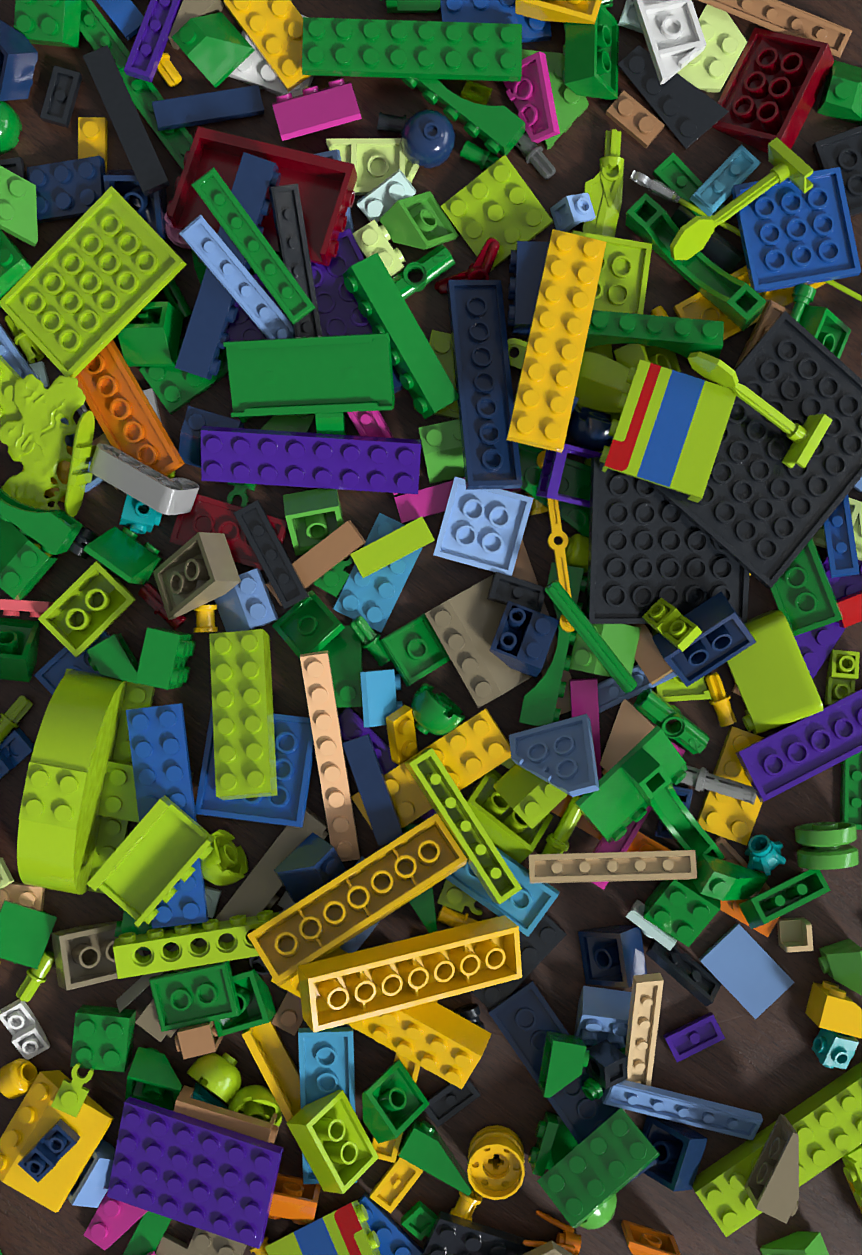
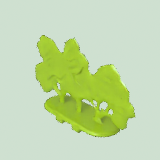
(41, 444)

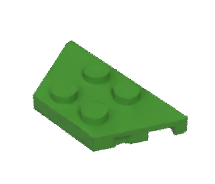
(566, 102)
(18, 207)

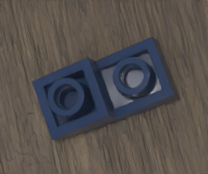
(49, 1150)

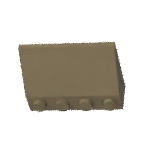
(466, 631)

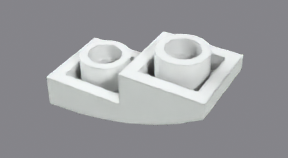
(25, 1029)

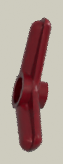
(478, 270)

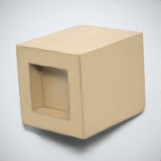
(795, 934)

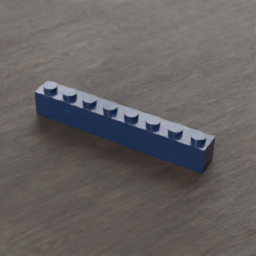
(214, 305)

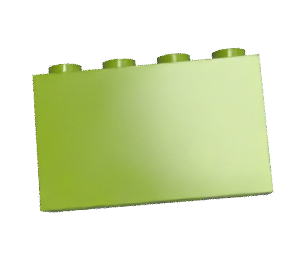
(153, 860)

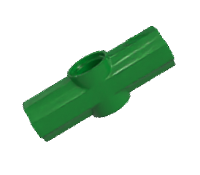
(429, 266)
(661, 712)

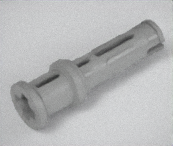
(702, 779)

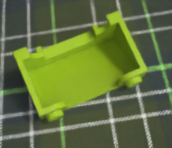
(773, 676)

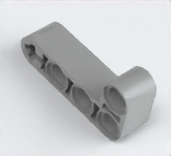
(143, 483)

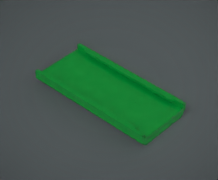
(310, 375)

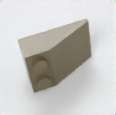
(196, 574)
(85, 955)
(775, 1177)

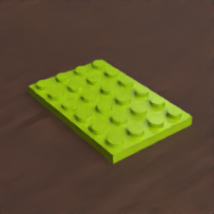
(91, 283)

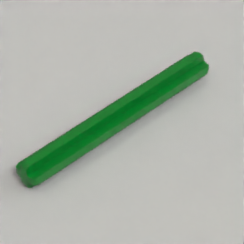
(590, 636)

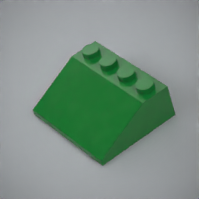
(618, 800)

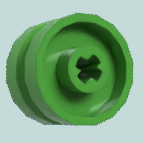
(827, 845)

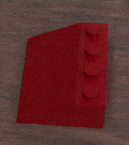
(773, 88)

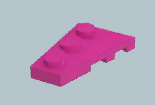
(535, 98)
(112, 1221)

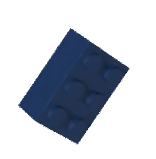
(527, 265)

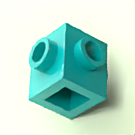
(133, 516)
(834, 1048)

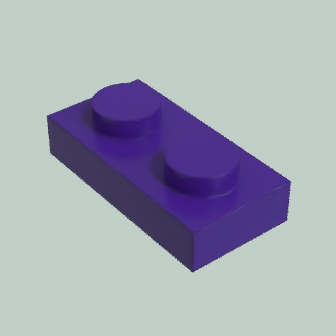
(694, 1036)

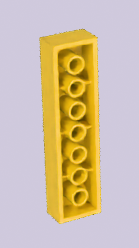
(357, 899)
(409, 972)
(424, 1035)

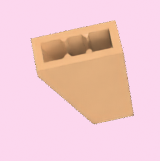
(626, 733)

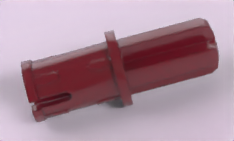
(154, 599)

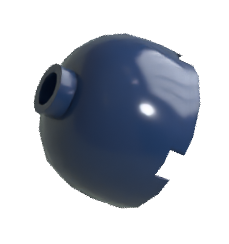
(427, 138)
(590, 428)

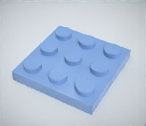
(483, 527)

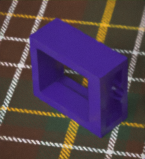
(552, 473)

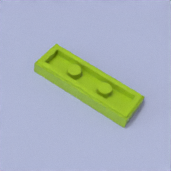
(392, 547)

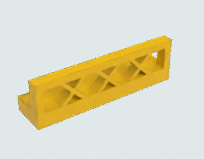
(275, 1066)

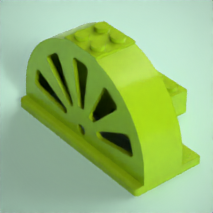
(79, 782)

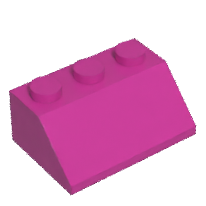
(316, 109)

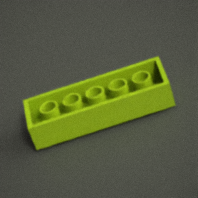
(243, 715)

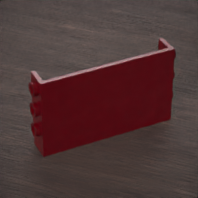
(323, 186)

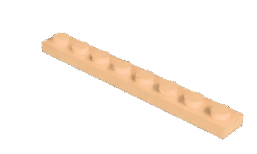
(330, 754)

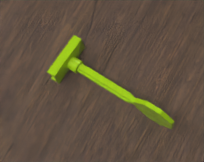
(696, 232)
(804, 437)

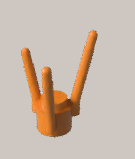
(568, 1239)

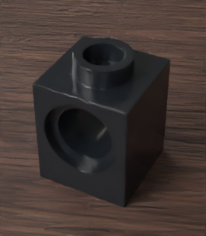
(607, 1064)

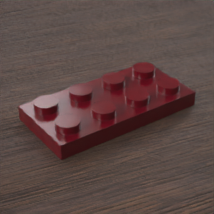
(218, 517)

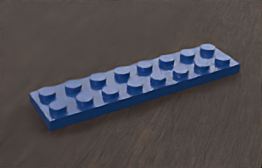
(162, 770)

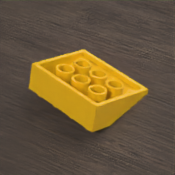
(31, 1123)

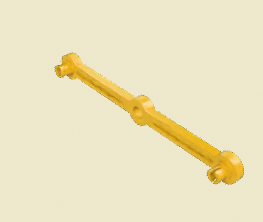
(559, 550)

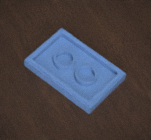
(746, 970)

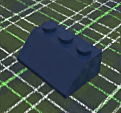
(721, 639)

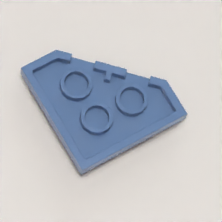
(559, 754)

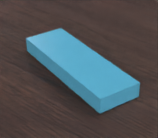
(719, 184)

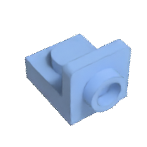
(572, 211)

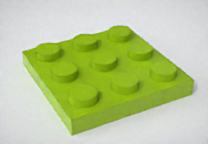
(497, 207)
(622, 274)

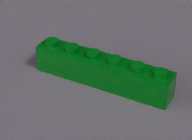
(410, 350)

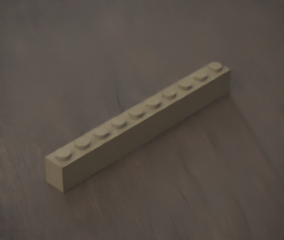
(251, 897)

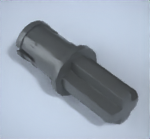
(535, 156)

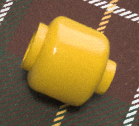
(17, 1078)

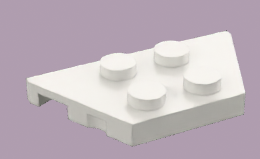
(670, 34)

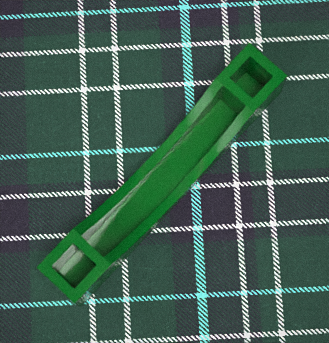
(492, 124)
(723, 290)
(665, 332)
(48, 527)
(540, 702)
(660, 795)

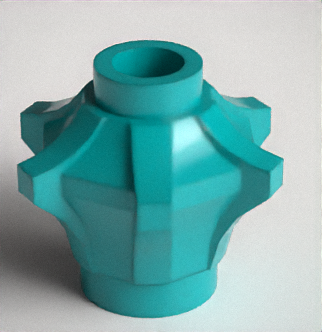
(764, 854)

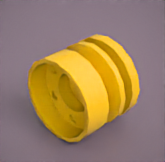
(496, 1177)

